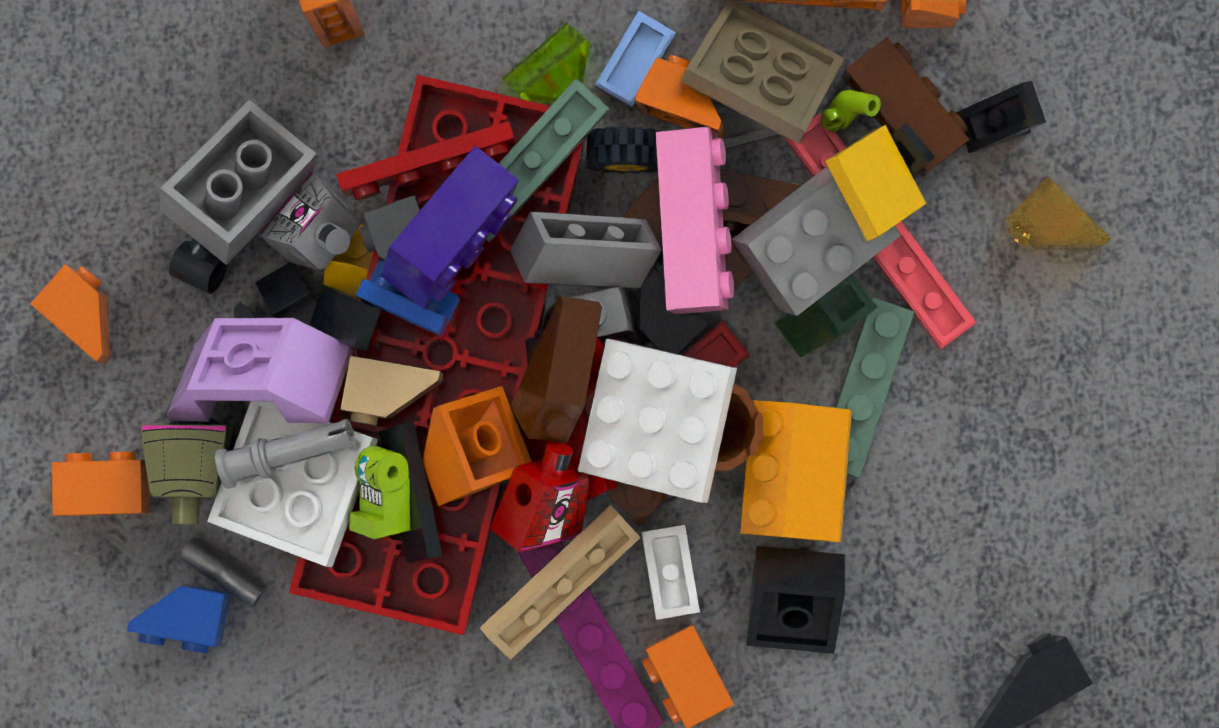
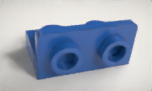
(388, 298)

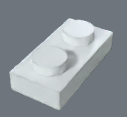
(670, 572)

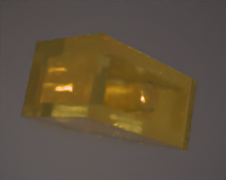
(1054, 222)

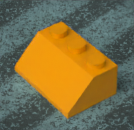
(798, 473)

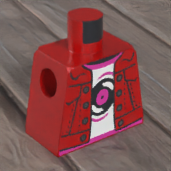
(543, 501)

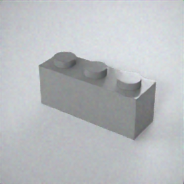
(585, 250)

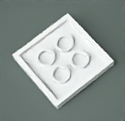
(657, 420)
(303, 503)

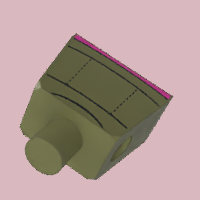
(183, 464)

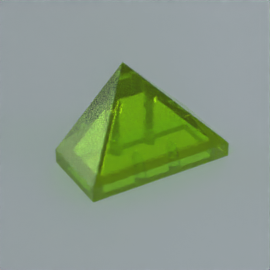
(550, 66)

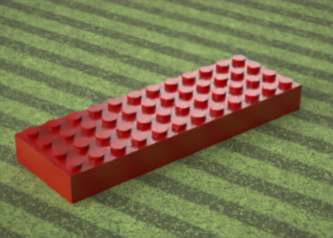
(476, 354)

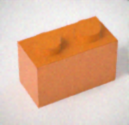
(100, 486)
(687, 676)

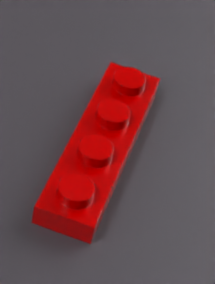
(408, 167)

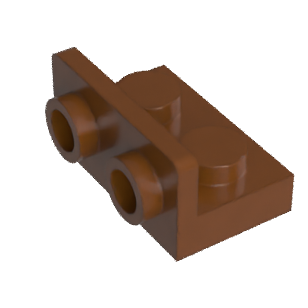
(751, 198)

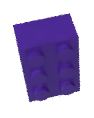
(451, 229)

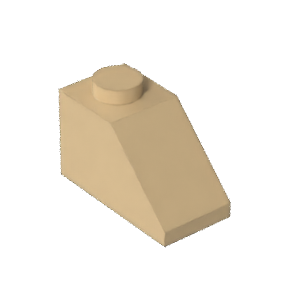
(383, 388)

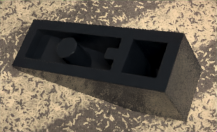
(1036, 683)

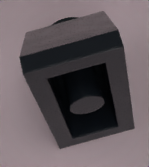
(660, 327)

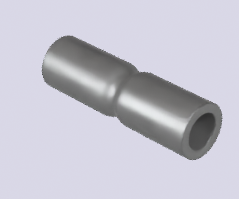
(218, 569)

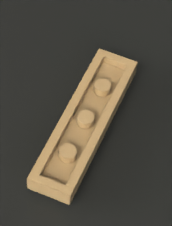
(560, 582)

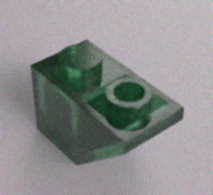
(826, 317)

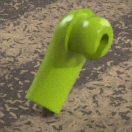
(847, 107)

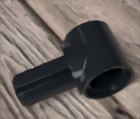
(197, 267)

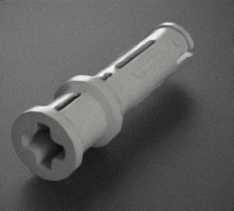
(264, 456)

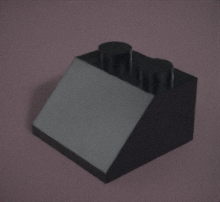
(796, 599)

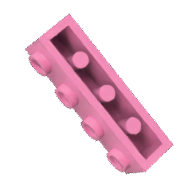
(693, 220)

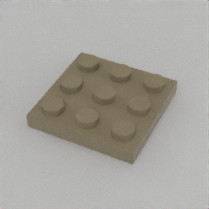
(762, 70)

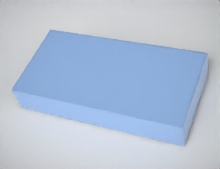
(633, 58)

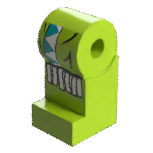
(382, 493)

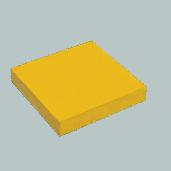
(875, 183)

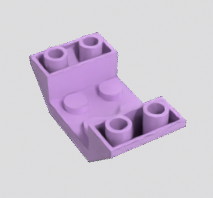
(262, 362)

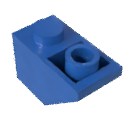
(185, 615)

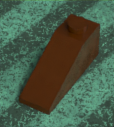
(559, 372)

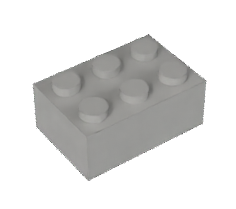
(236, 181)
(807, 244)

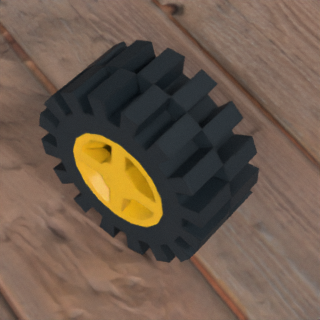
(622, 150)

